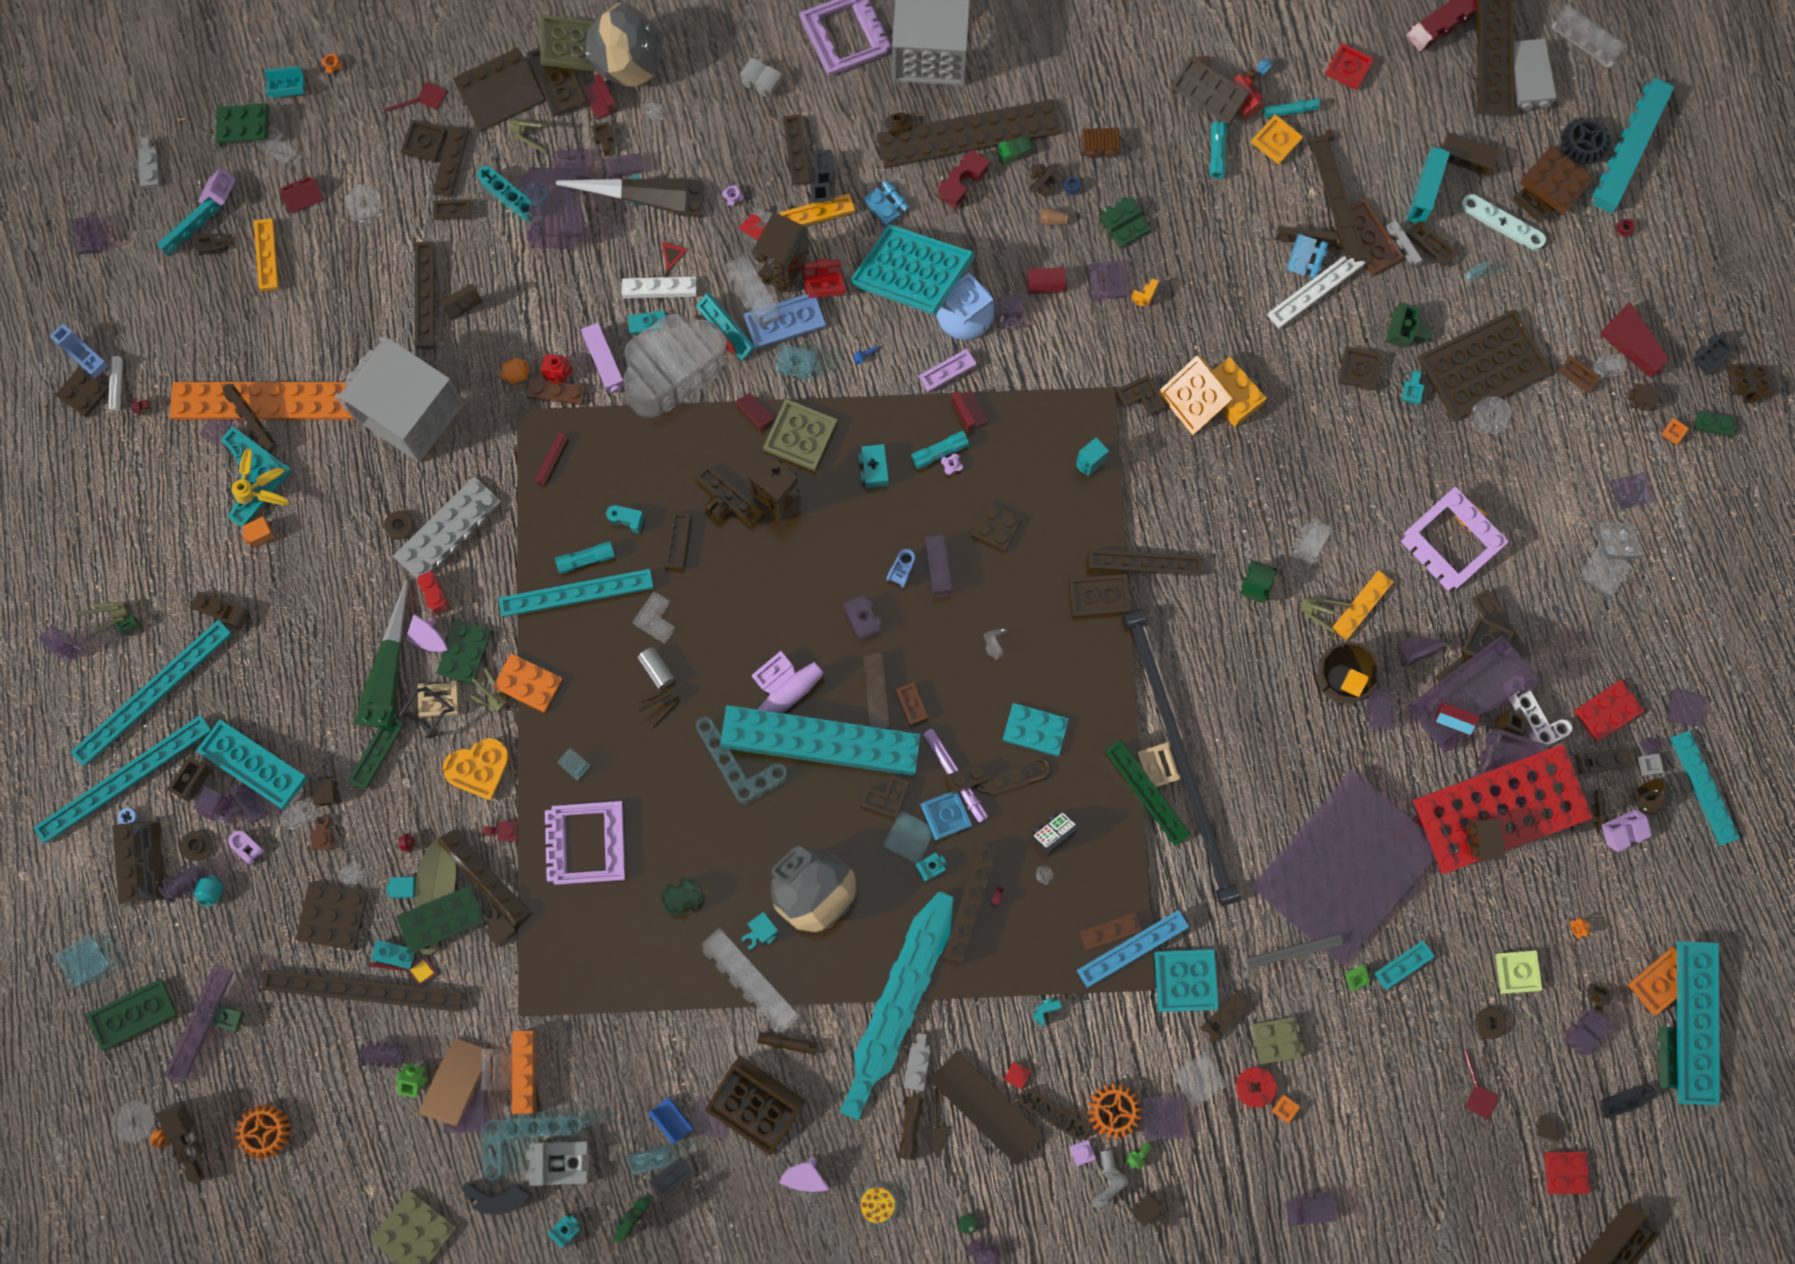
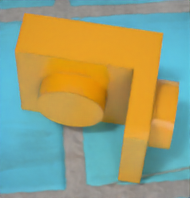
(1147, 294)

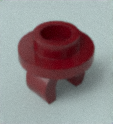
(141, 405)

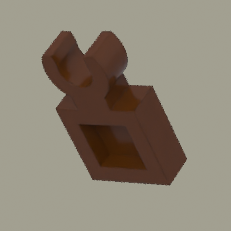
(322, 838)

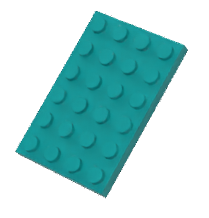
(912, 269)

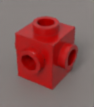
(555, 368)

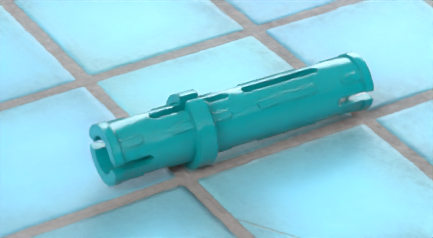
(1291, 108)

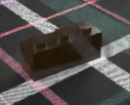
(1470, 154)

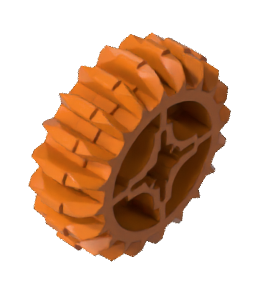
(1116, 1101)
(265, 1139)

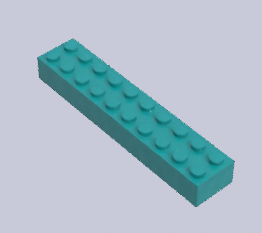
(820, 740)

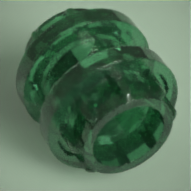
(680, 897)

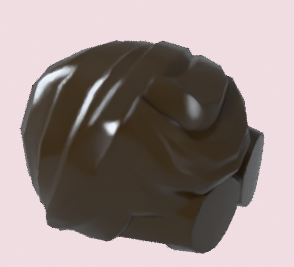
(1654, 796)

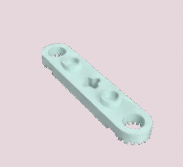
(1493, 216)

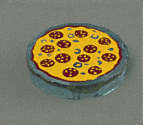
(877, 1205)

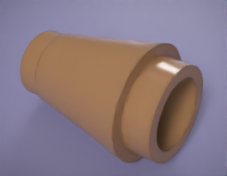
(1053, 217)

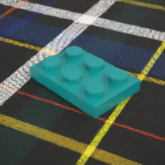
(1035, 729)

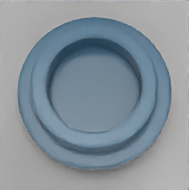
(1264, 65)

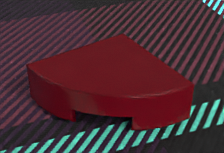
(997, 896)

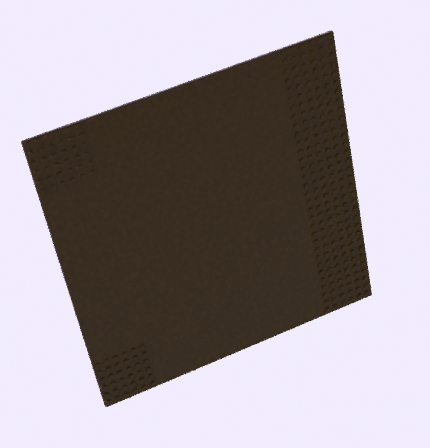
(785, 591)

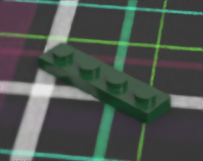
(375, 755)

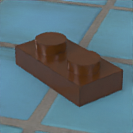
(1579, 374)
(912, 704)

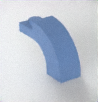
(79, 350)

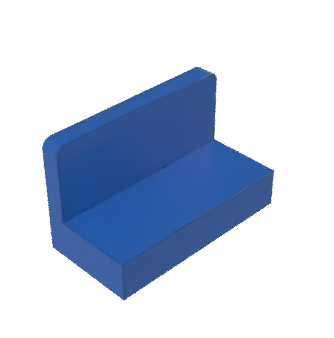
(671, 1120)

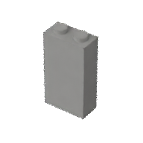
(1532, 75)

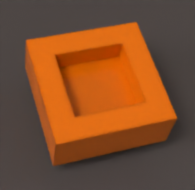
(1674, 431)
(1285, 1109)

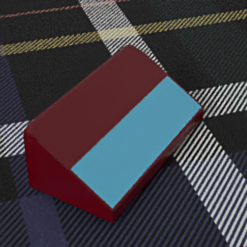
(1456, 718)

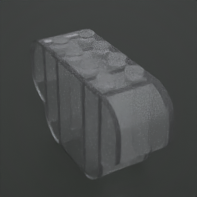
(671, 363)

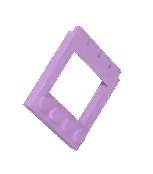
(823, 45)
(1473, 520)
(613, 843)

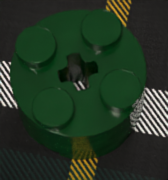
(1258, 581)

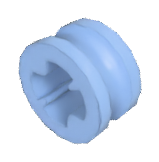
(123, 812)

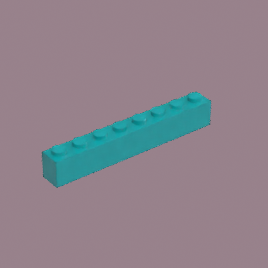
(1632, 146)

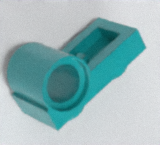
(392, 954)

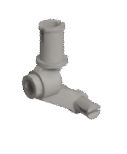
(1115, 1180)

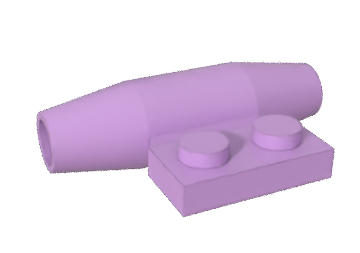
(784, 684)

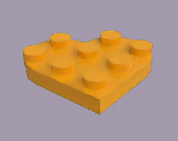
(478, 768)

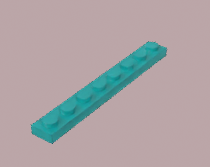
(576, 593)

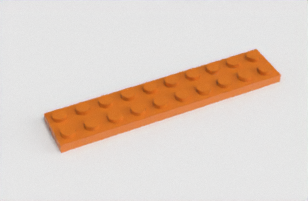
(266, 400)

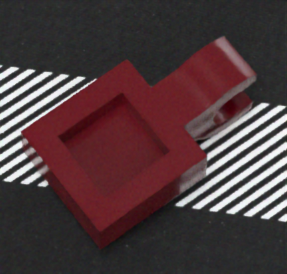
(505, 831)

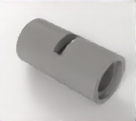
(656, 668)

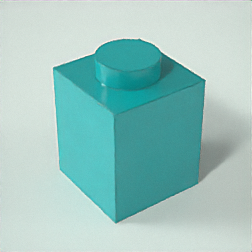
(401, 887)

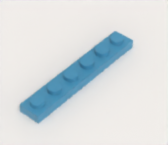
(1132, 948)

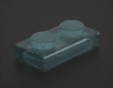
(649, 1160)

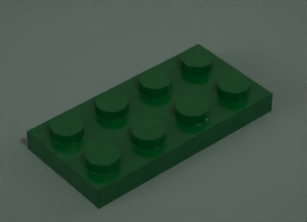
(440, 918)
(131, 1014)

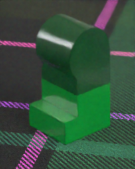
(1015, 149)

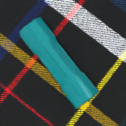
(1218, 150)
(951, 444)
(596, 554)

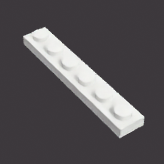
(1313, 291)

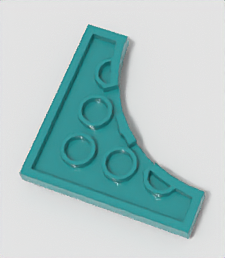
(260, 464)

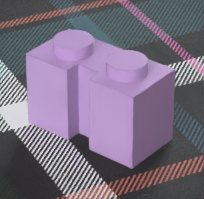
(1626, 829)

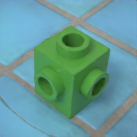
(411, 1080)

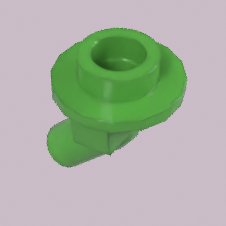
(1136, 1159)

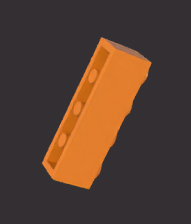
(523, 1072)

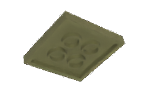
(564, 42)
(800, 434)
(413, 1231)

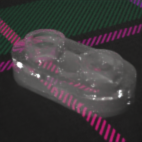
(298, 815)

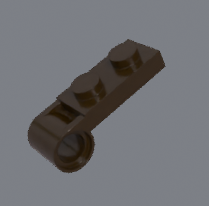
(219, 609)

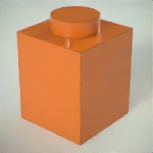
(257, 532)

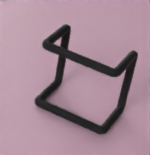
(431, 733)

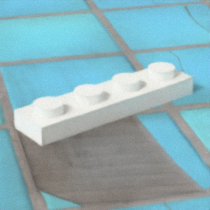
(659, 287)

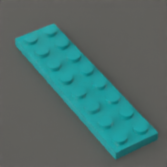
(1698, 1023)

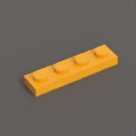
(821, 212)
(266, 255)
(1362, 605)

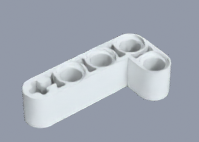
(1542, 726)

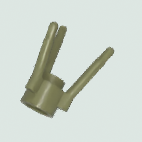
(520, 127)
(1311, 606)
(117, 609)
(496, 701)

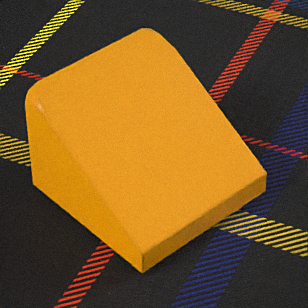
(1354, 682)

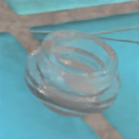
(1044, 875)

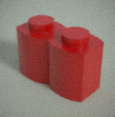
(433, 593)

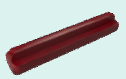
(551, 458)

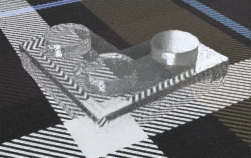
(650, 621)

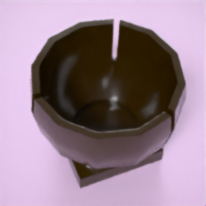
(1337, 663)

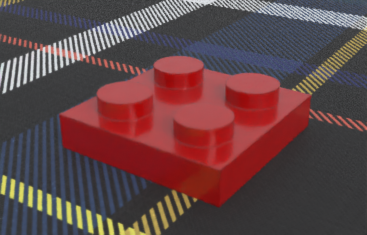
(1349, 66)
(1567, 1173)

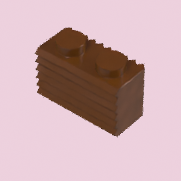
(1100, 142)

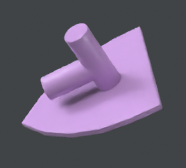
(424, 635)
(804, 1177)

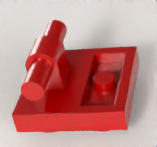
(823, 278)

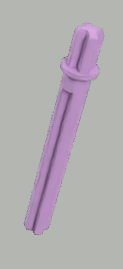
(950, 767)

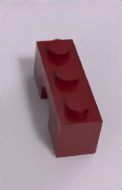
(972, 167)

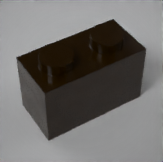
(189, 779)

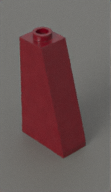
(1635, 341)

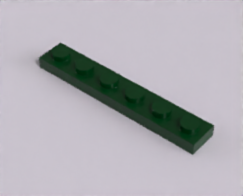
(1147, 792)

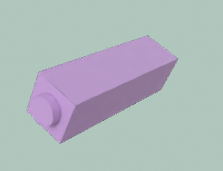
(603, 358)

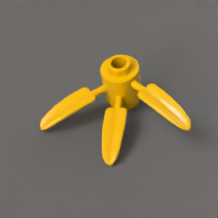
(243, 489)

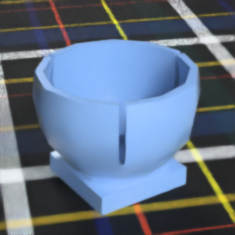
(967, 310)

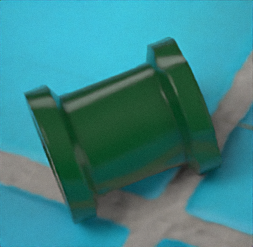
(127, 625)

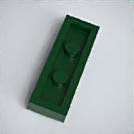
(1667, 1057)

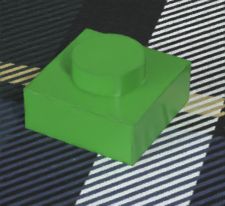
(1357, 978)

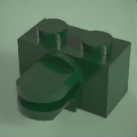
(1406, 326)

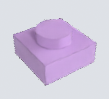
(1082, 1152)

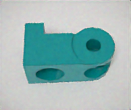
(621, 515)

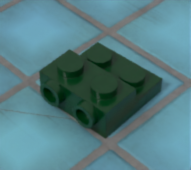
(1125, 222)

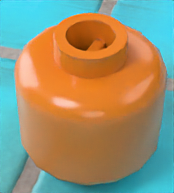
(515, 370)

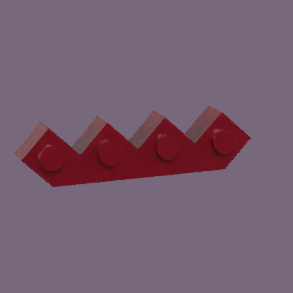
(1441, 23)

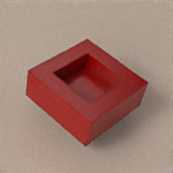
(1017, 1075)

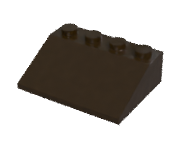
(498, 89)
(755, 1105)

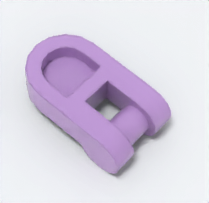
(240, 841)

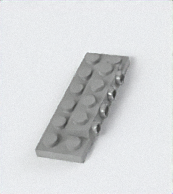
(448, 529)

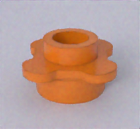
(331, 58)
(1580, 927)
(158, 1138)

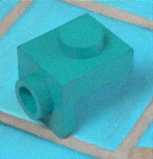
(1048, 1006)

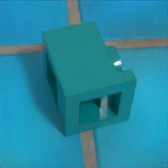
(928, 874)
(561, 1238)

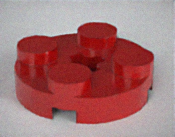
(1267, 1086)

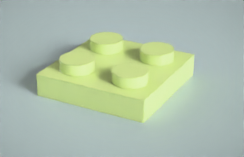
(1518, 972)

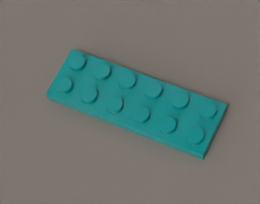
(252, 764)

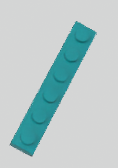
(1704, 788)

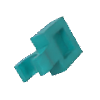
(1413, 390)

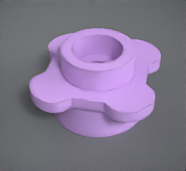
(732, 190)
(951, 469)

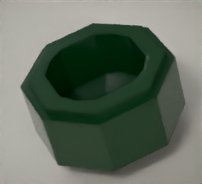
(968, 1224)

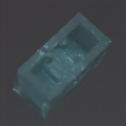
(789, 355)

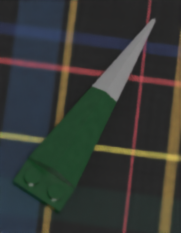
(380, 691)

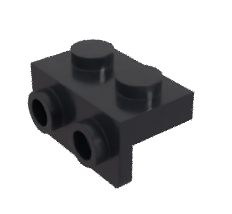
(1714, 354)

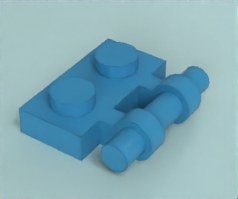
(881, 206)
(1301, 255)

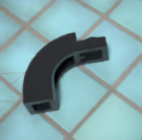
(825, 179)

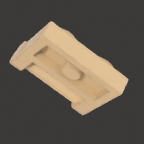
(431, 706)
(1153, 766)

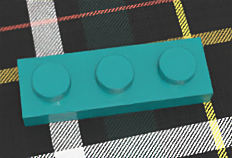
(1404, 965)

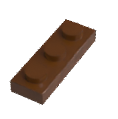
(556, 392)
(1110, 931)

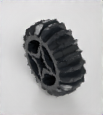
(1584, 146)

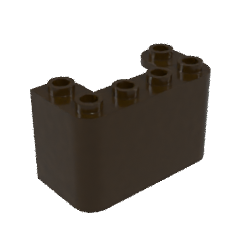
(782, 250)

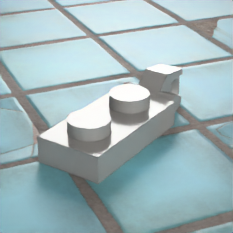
(148, 165)
(1404, 243)
(917, 1064)

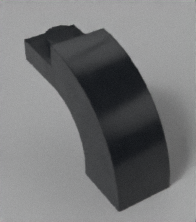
(503, 1204)

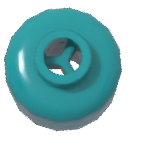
(208, 890)

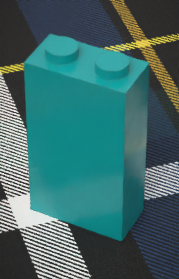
(1428, 185)

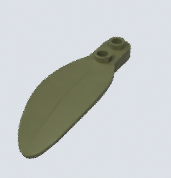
(434, 879)

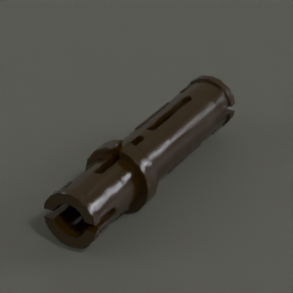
(779, 1041)

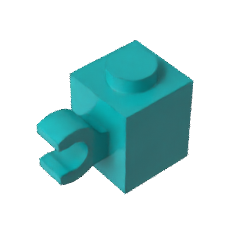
(762, 929)

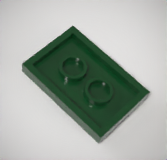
(242, 123)
(464, 653)

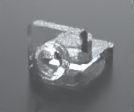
(352, 873)

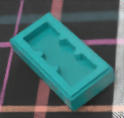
(641, 322)

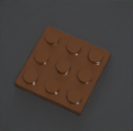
(1557, 180)

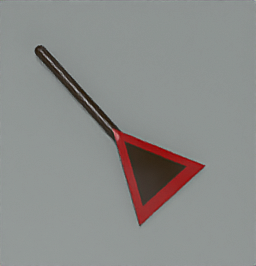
(671, 255)

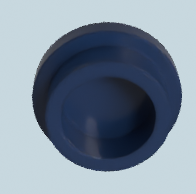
(1072, 186)

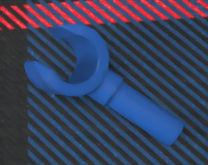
(859, 355)

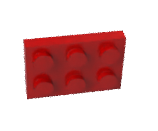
(1608, 711)

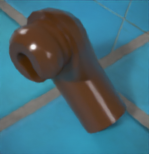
(1251, 73)

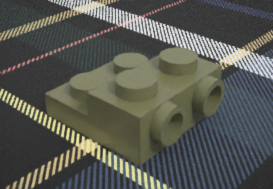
(1277, 1040)

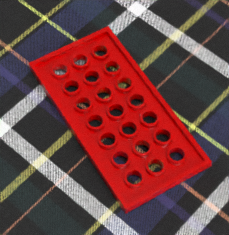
(1500, 776)

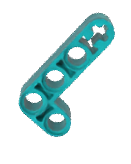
(506, 193)

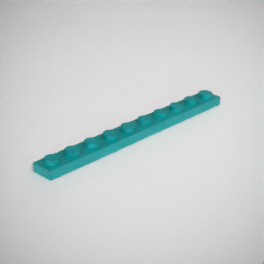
(151, 693)
(122, 779)

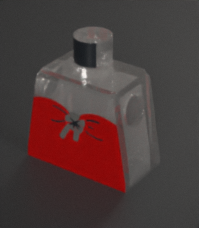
(755, 224)

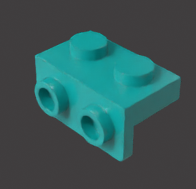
(285, 82)

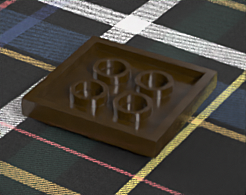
(331, 916)

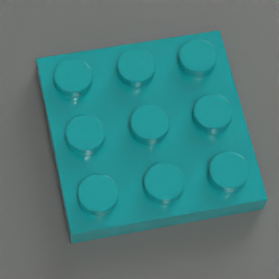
(1185, 980)

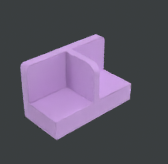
(218, 187)

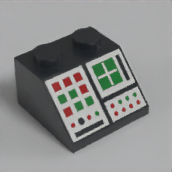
(1054, 833)

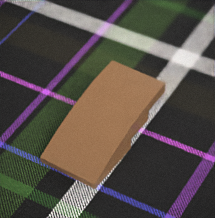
(454, 1083)

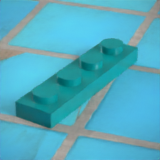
(188, 226)
(716, 314)

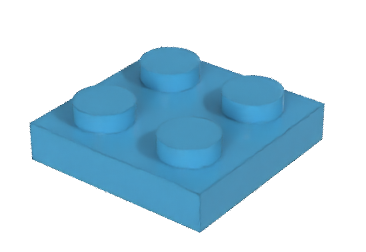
(946, 815)

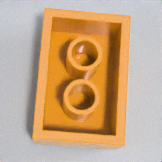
(1247, 395)

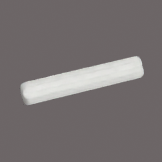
(115, 383)

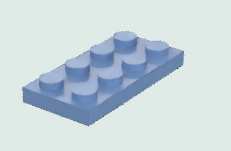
(798, 318)

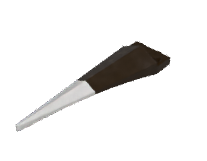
(668, 194)

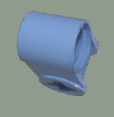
(901, 571)

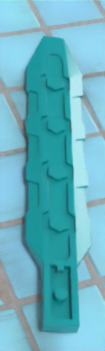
(899, 1000)

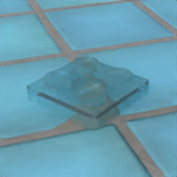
(909, 837)
(82, 962)

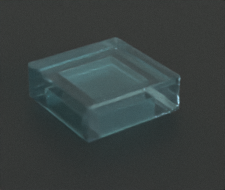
(1476, 271)

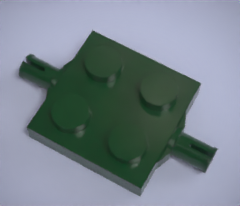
(632, 1217)

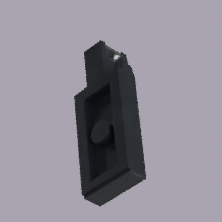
(1627, 1101)

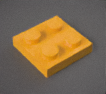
(1277, 139)

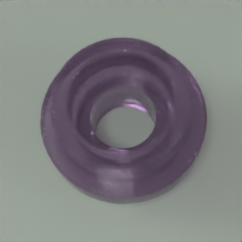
(1650, 745)

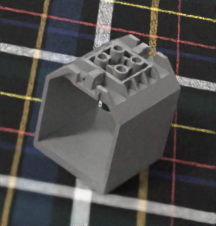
(930, 41)
(400, 398)

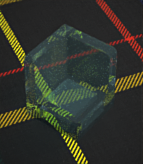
(573, 764)

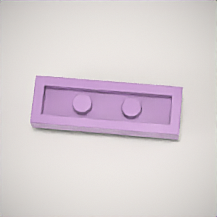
(947, 370)

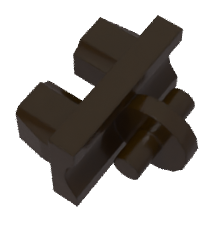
(1050, 174)

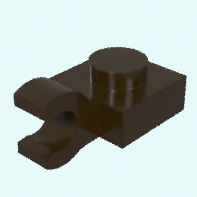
(603, 135)
(1600, 996)

